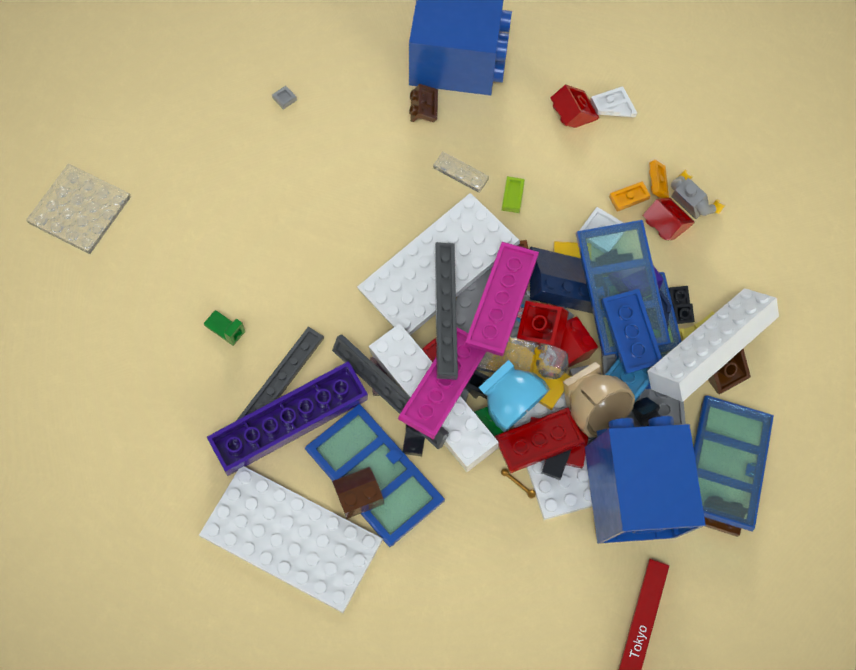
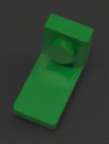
(224, 327)

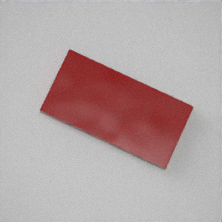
(539, 440)

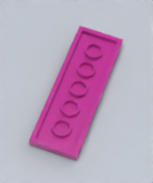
(502, 299)
(436, 397)

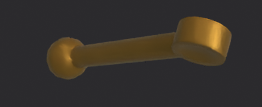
(531, 493)

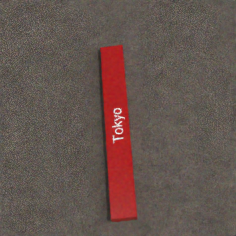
(644, 616)

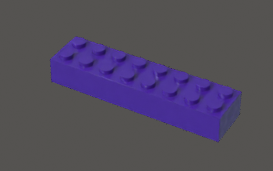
(287, 418)

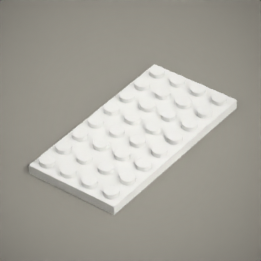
(406, 283)
(291, 538)

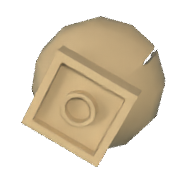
(597, 399)

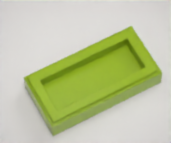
(513, 194)

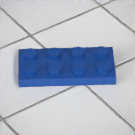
(631, 331)

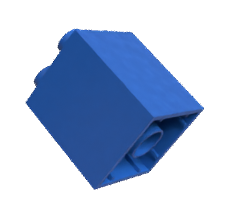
(459, 44)
(644, 481)

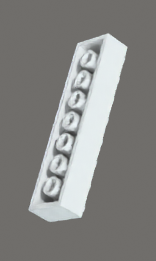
(713, 344)
(406, 366)

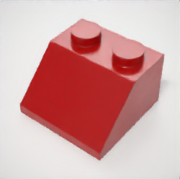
(573, 106)
(667, 218)
(542, 324)
(577, 342)

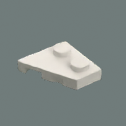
(614, 103)

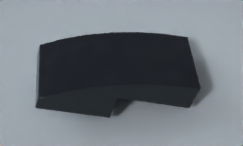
(681, 304)

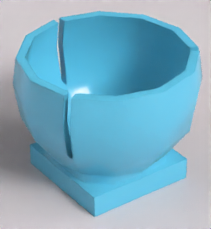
(511, 394)

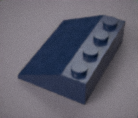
(559, 281)

